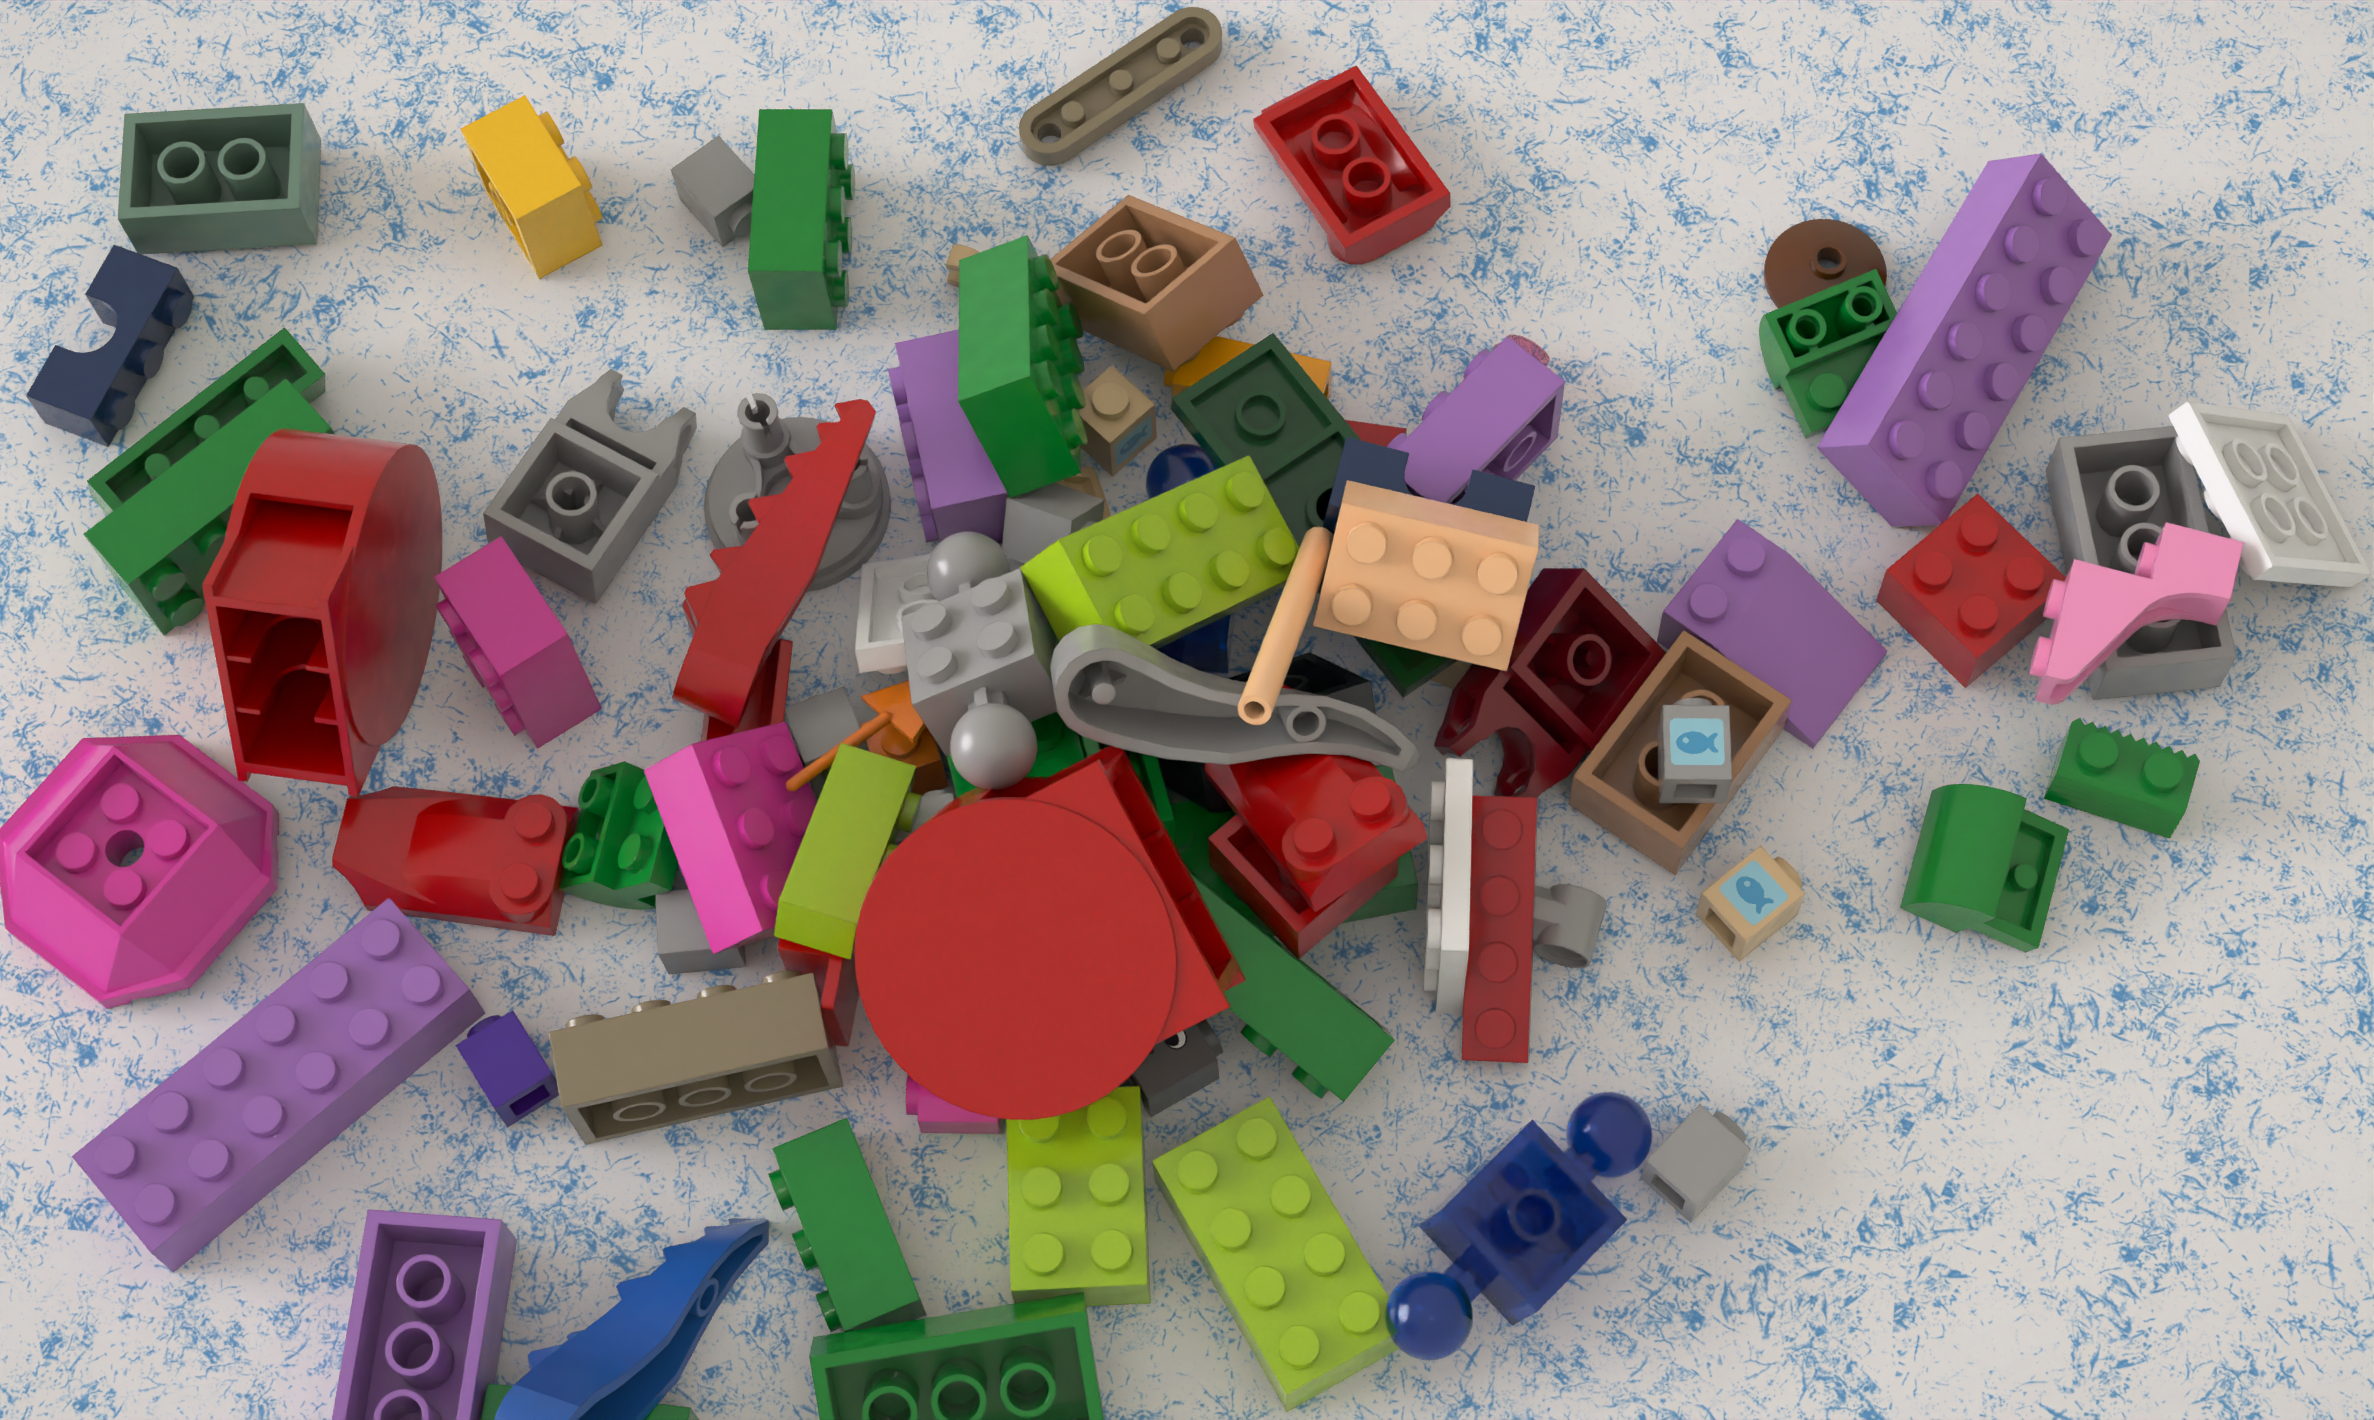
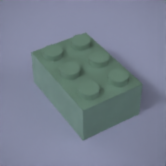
(220, 178)

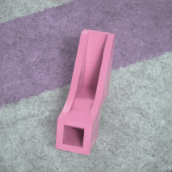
(2099, 608)

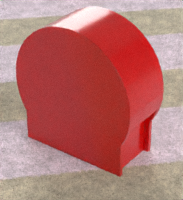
(324, 603)
(1038, 943)

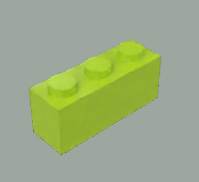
(844, 848)

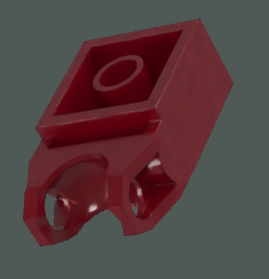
(1564, 686)

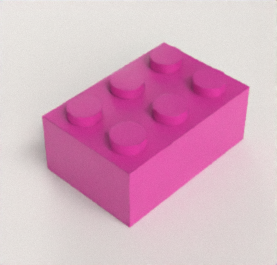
(515, 644)
(734, 827)

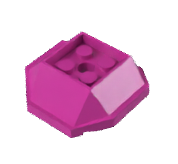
(172, 911)

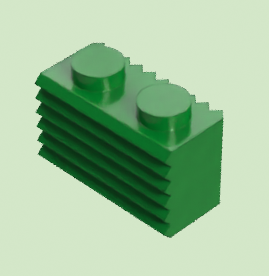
(2122, 778)

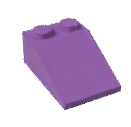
(1777, 625)

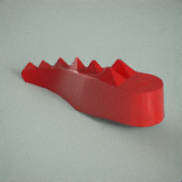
(766, 578)

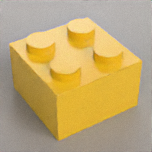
(535, 185)

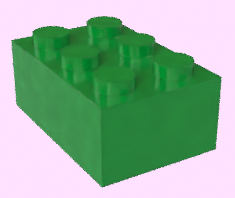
(800, 219)

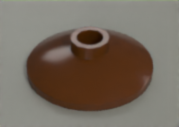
(1793, 258)

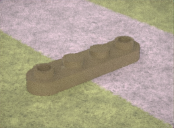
(1120, 86)

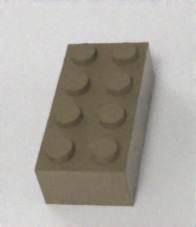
(694, 1057)

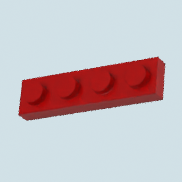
(1500, 930)

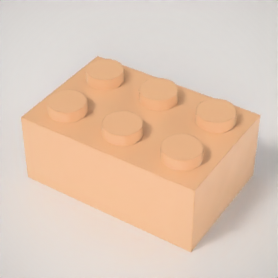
(1427, 575)

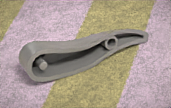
(1159, 707)

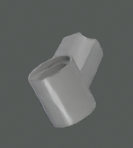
(1567, 924)

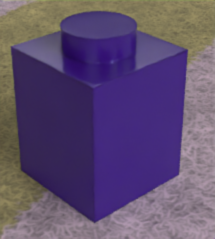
(508, 1067)

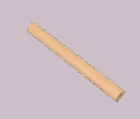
(1286, 628)

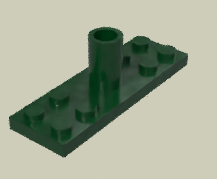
(1295, 436)

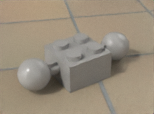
(980, 661)

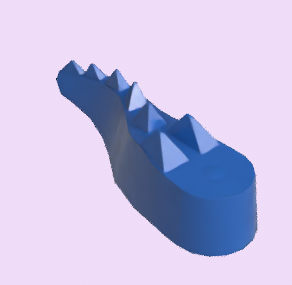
(644, 1342)

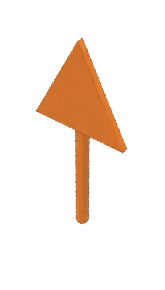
(893, 707)

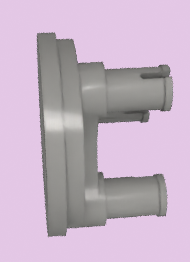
(757, 469)

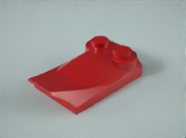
(1353, 166)
(1320, 818)
(458, 856)

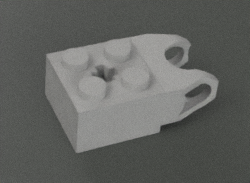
(588, 490)

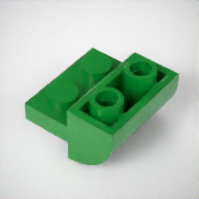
(1823, 346)
(619, 842)
(1985, 865)

